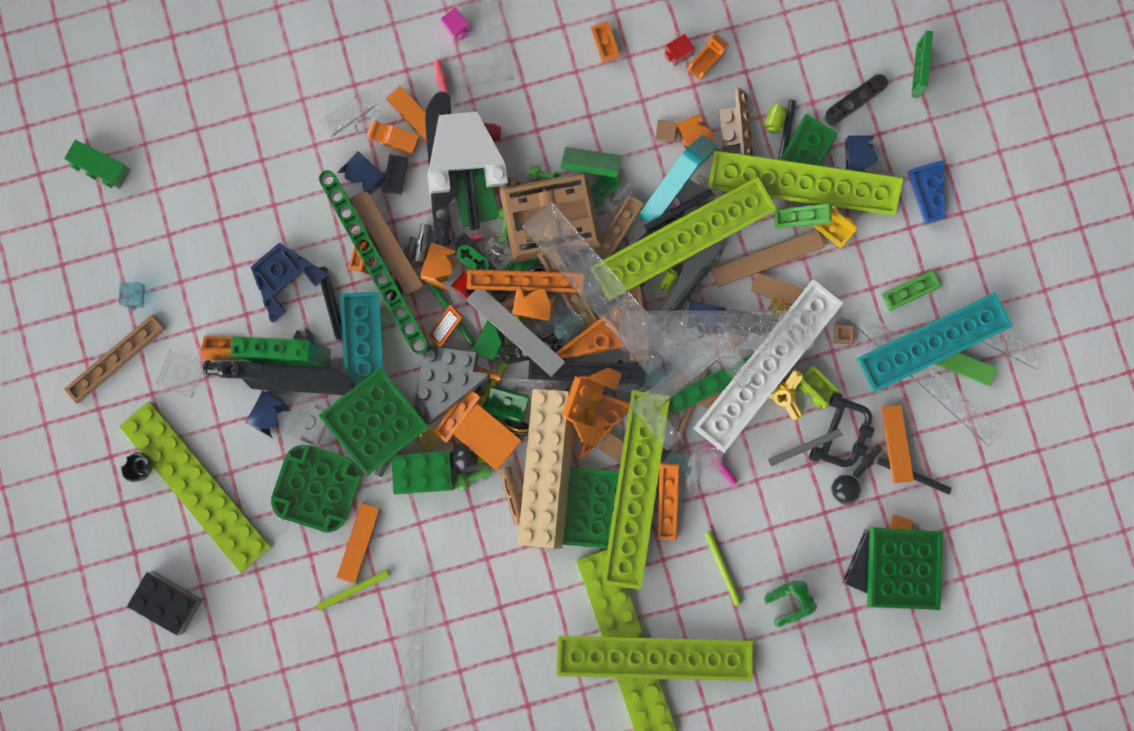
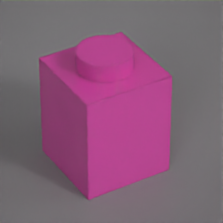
(456, 24)

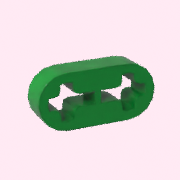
(475, 256)

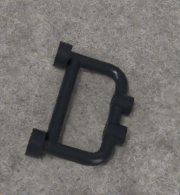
(859, 448)

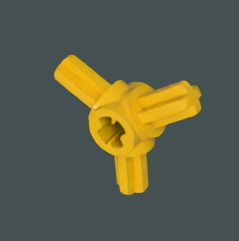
(788, 400)

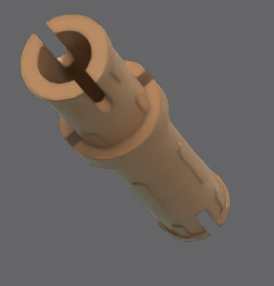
(511, 494)

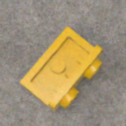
(840, 229)

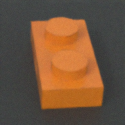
(605, 42)

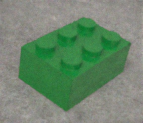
(422, 473)

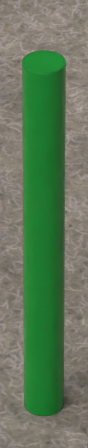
(445, 304)

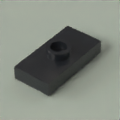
(395, 174)

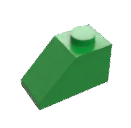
(488, 343)

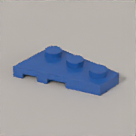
(929, 190)

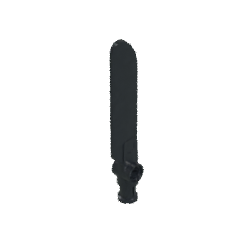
(440, 105)
(283, 376)

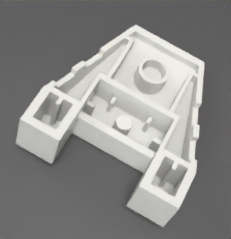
(462, 145)

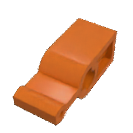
(393, 137)

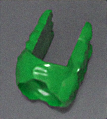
(800, 589)

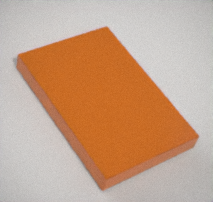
(487, 437)

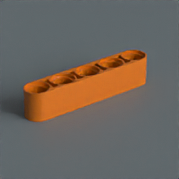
(409, 110)

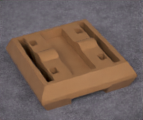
(576, 207)

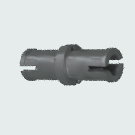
(422, 242)

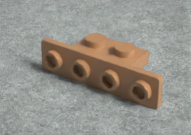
(735, 124)

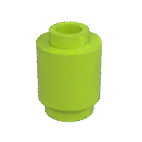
(775, 119)

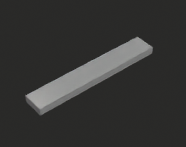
(516, 331)

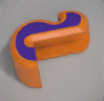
(708, 57)

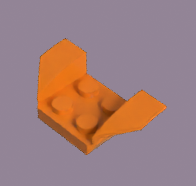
(584, 401)

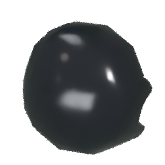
(462, 459)
(137, 467)
(846, 489)

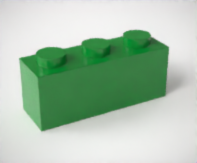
(96, 164)

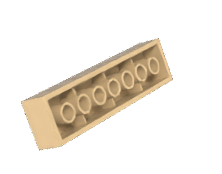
(546, 471)

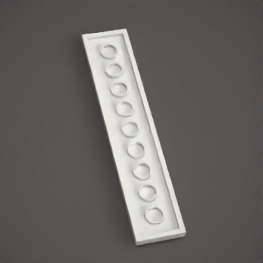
(737, 406)

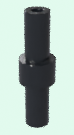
(867, 461)

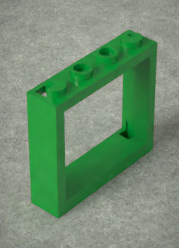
(280, 351)

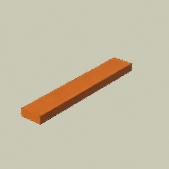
(515, 280)

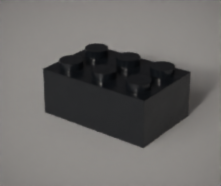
(164, 603)

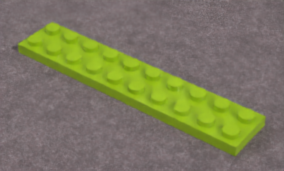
(807, 182)
(691, 234)
(195, 487)
(633, 502)
(618, 619)
(654, 658)

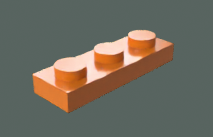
(455, 416)

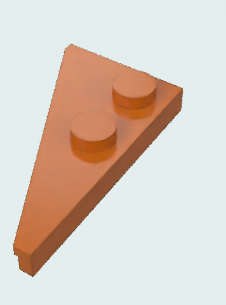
(592, 340)
(607, 416)

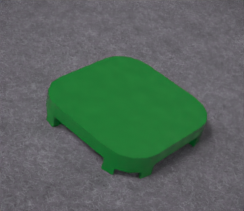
(315, 488)

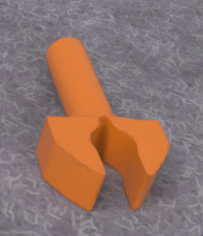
(493, 375)

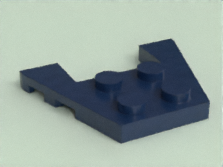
(277, 271)

